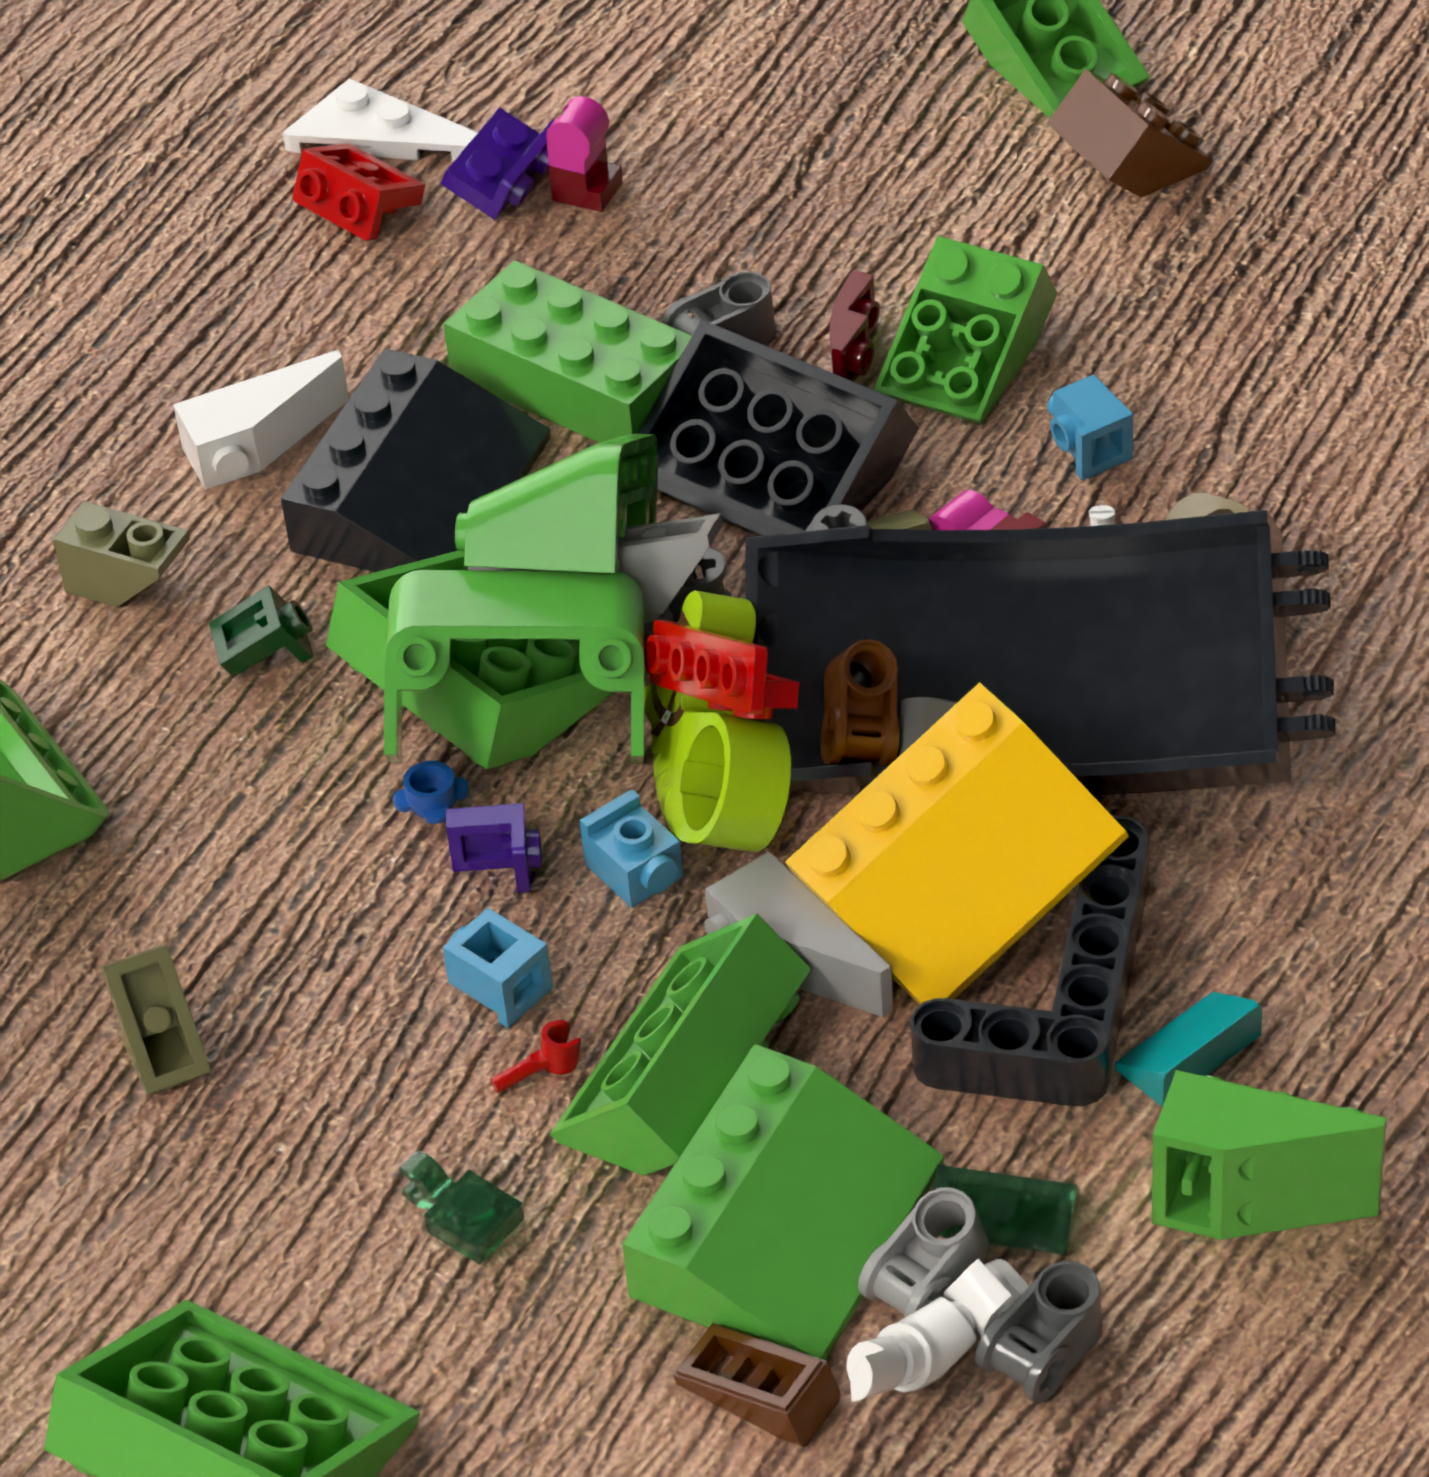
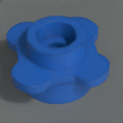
(430, 791)

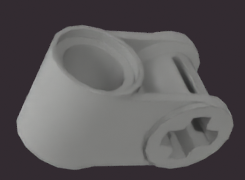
(916, 1264)

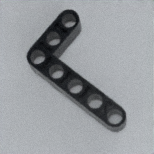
(1061, 1052)

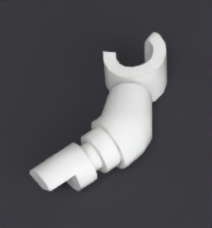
(937, 1335)

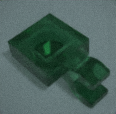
(464, 1214)

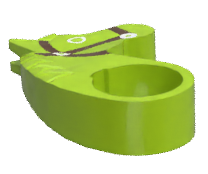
(714, 772)

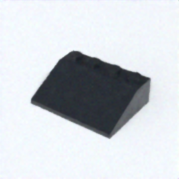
(770, 435)
(405, 465)

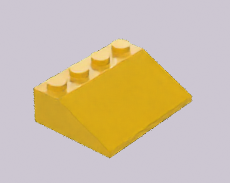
(957, 847)

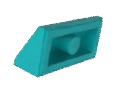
(1193, 1043)

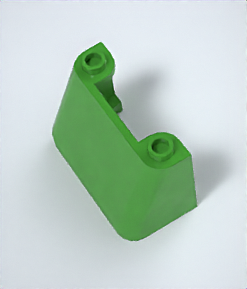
(565, 512)

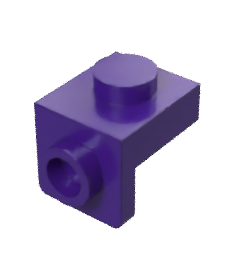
(494, 840)

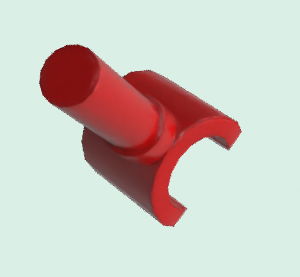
(553, 1056)

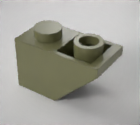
(114, 553)

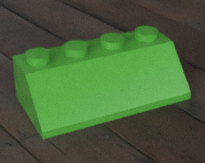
(683, 1046)

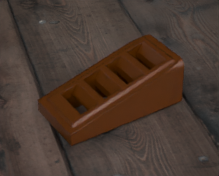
(794, 1407)

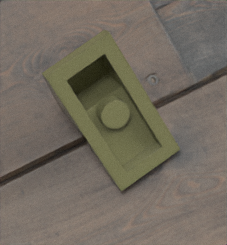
(155, 1019)

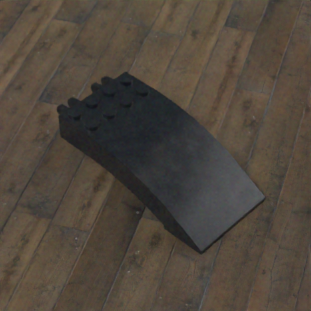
(1120, 645)

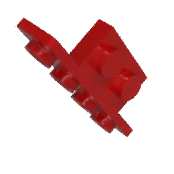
(716, 670)

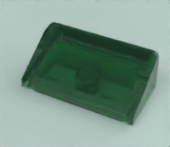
(1016, 1208)

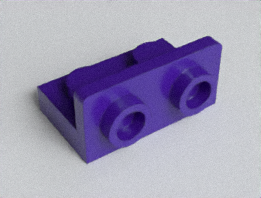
(498, 164)

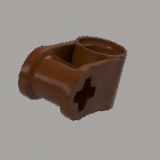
(858, 719)

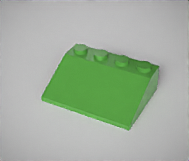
(498, 694)
(777, 1207)
(217, 1402)

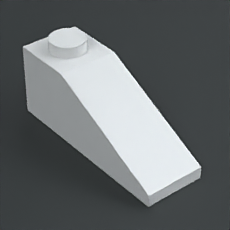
(258, 419)

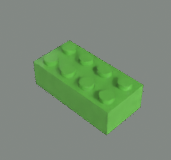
(563, 352)

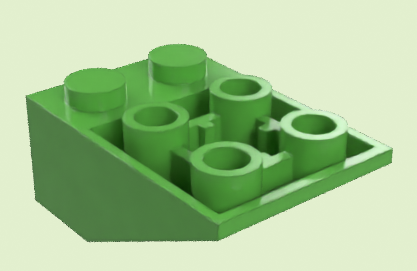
(966, 330)
(1260, 1160)

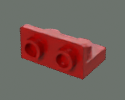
(353, 188)

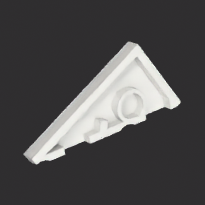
(375, 125)

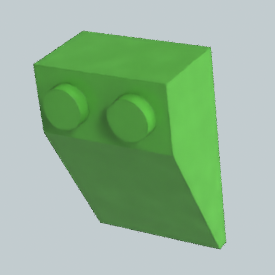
(1050, 44)

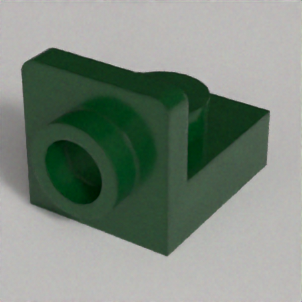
(259, 629)

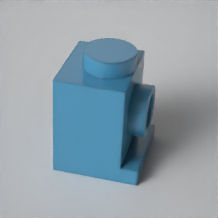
(1091, 426)
(630, 849)
(498, 965)

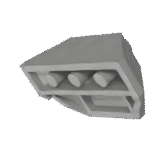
(660, 557)

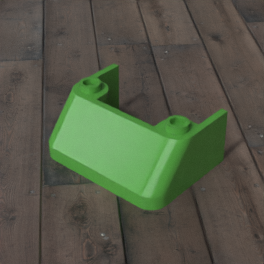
(480, 604)
(41, 791)

